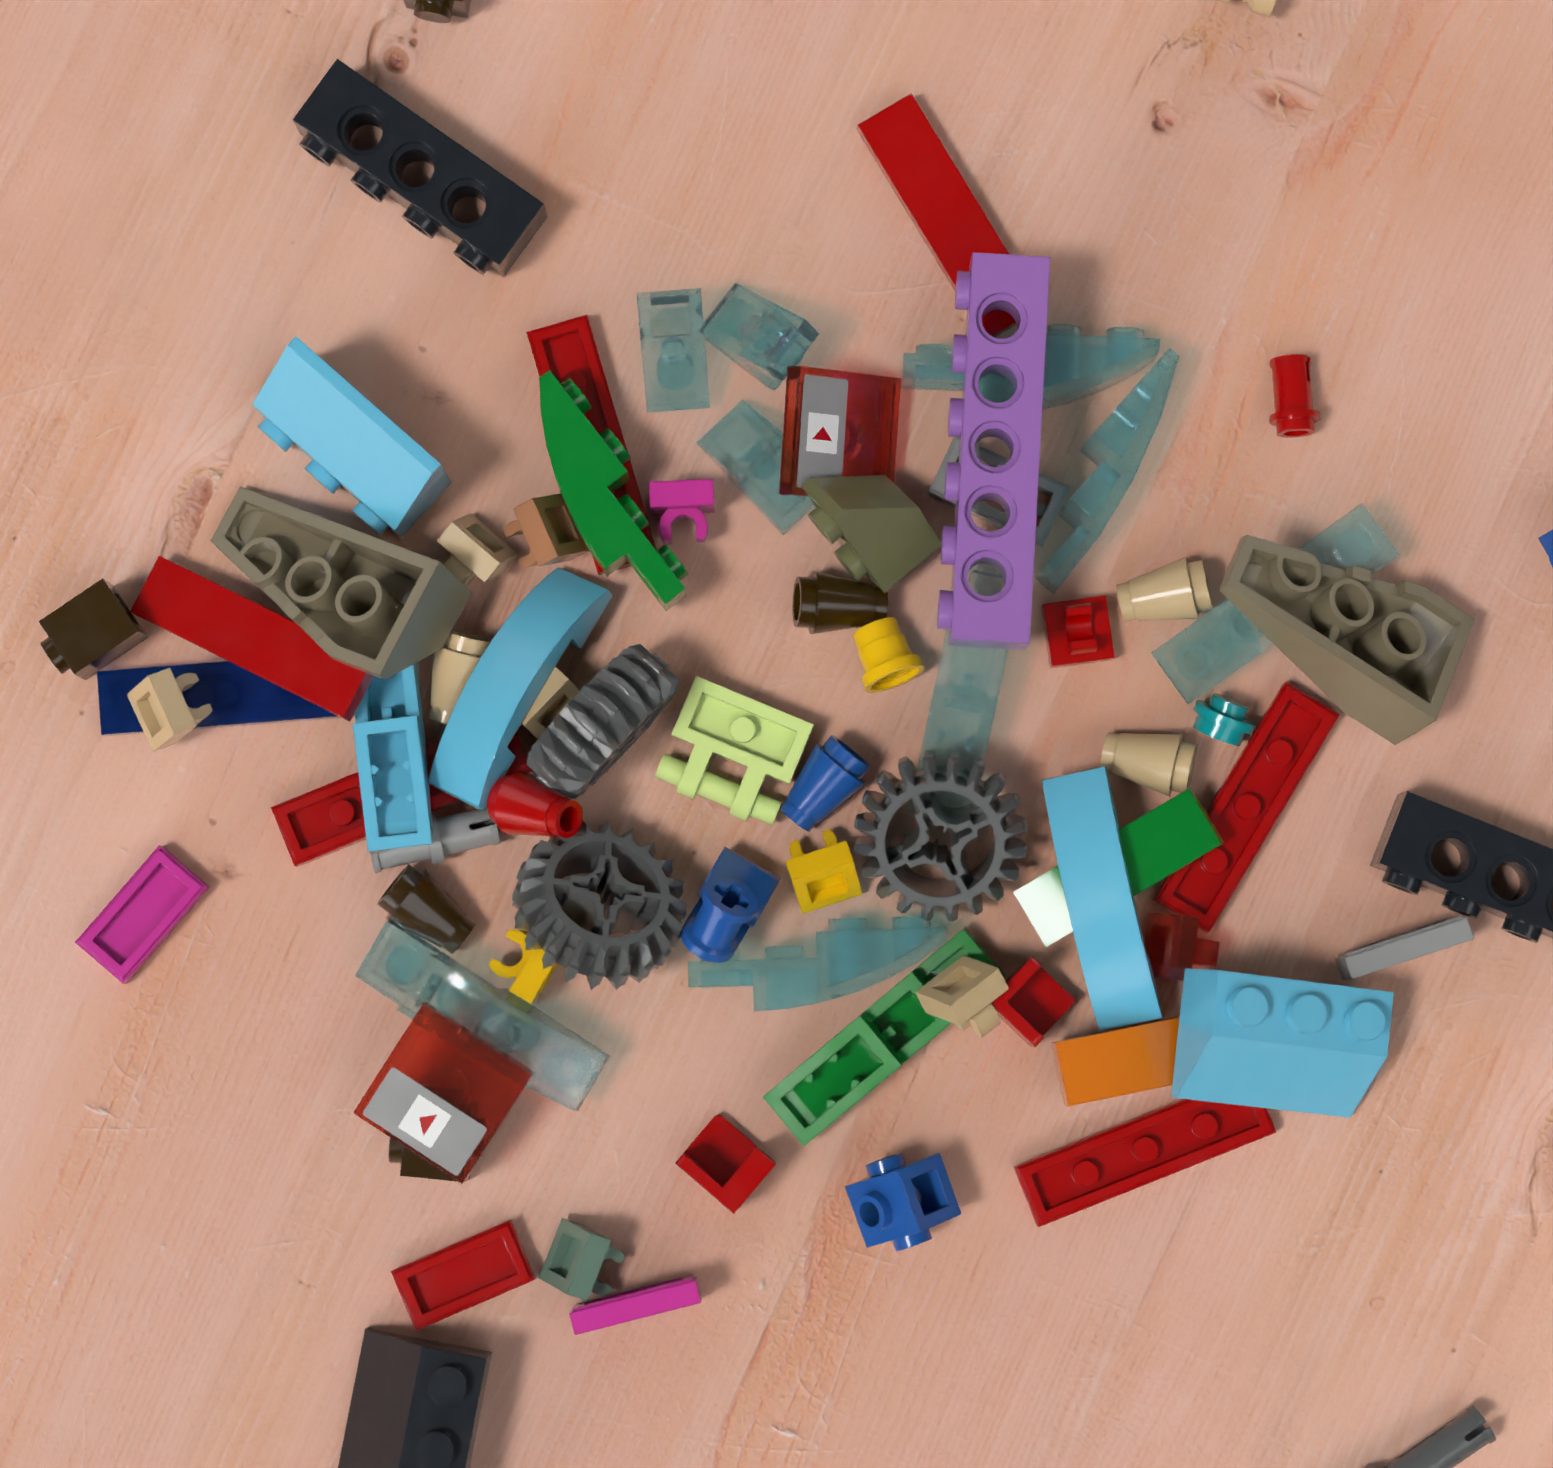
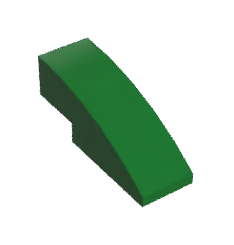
(1152, 850)

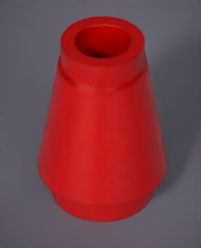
(528, 807)

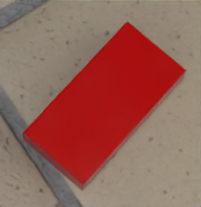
(463, 1275)

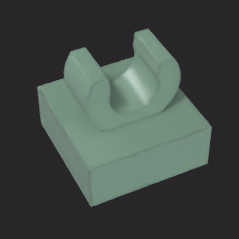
(577, 1259)

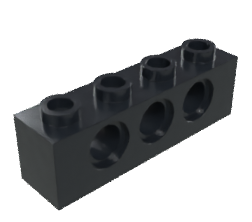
(349, 101)
(1420, 824)

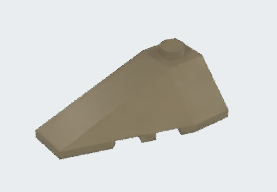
(1362, 641)

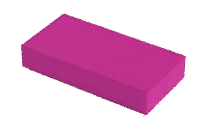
(142, 914)
(635, 1304)

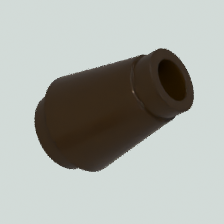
(836, 603)
(425, 909)

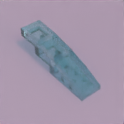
(1117, 452)
(964, 695)

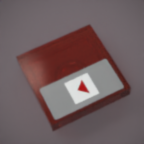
(837, 426)
(443, 1092)

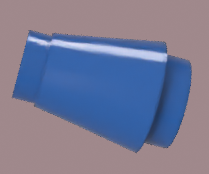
(824, 783)

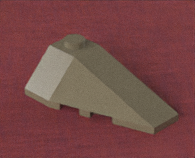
(343, 587)

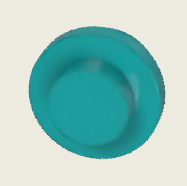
(1223, 719)

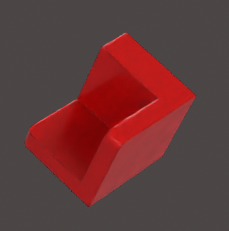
(1032, 1002)
(725, 1163)

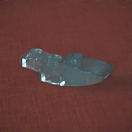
(1073, 365)
(1228, 640)
(845, 963)
(417, 973)

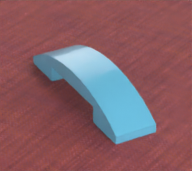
(508, 682)
(1100, 899)

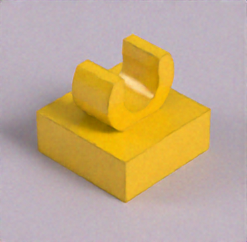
(822, 875)
(529, 972)

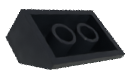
(414, 1403)

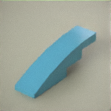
(393, 763)

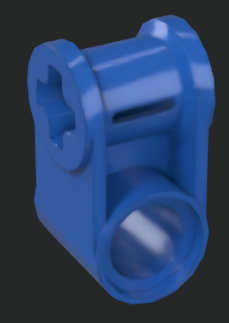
(727, 906)

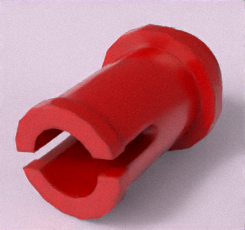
(1293, 396)

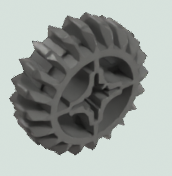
(602, 721)
(916, 848)
(578, 914)

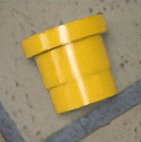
(885, 656)

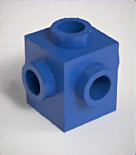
(891, 1206)

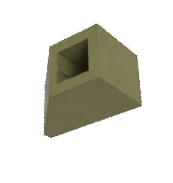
(875, 524)

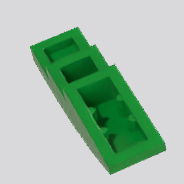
(867, 1048)

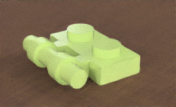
(739, 731)

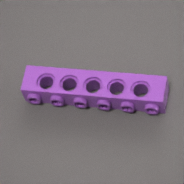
(1020, 288)

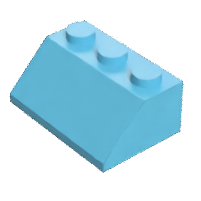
(348, 441)
(1279, 1042)

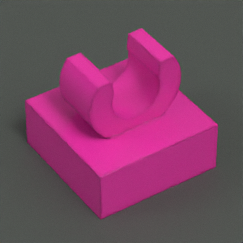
(682, 500)

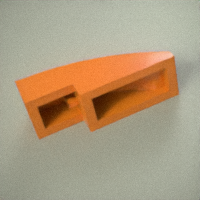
(1116, 1061)

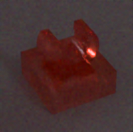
(1174, 946)

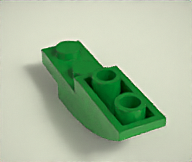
(587, 473)

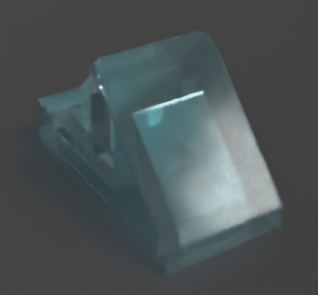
(758, 335)
(673, 350)
(750, 456)

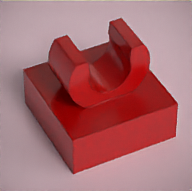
(1077, 632)

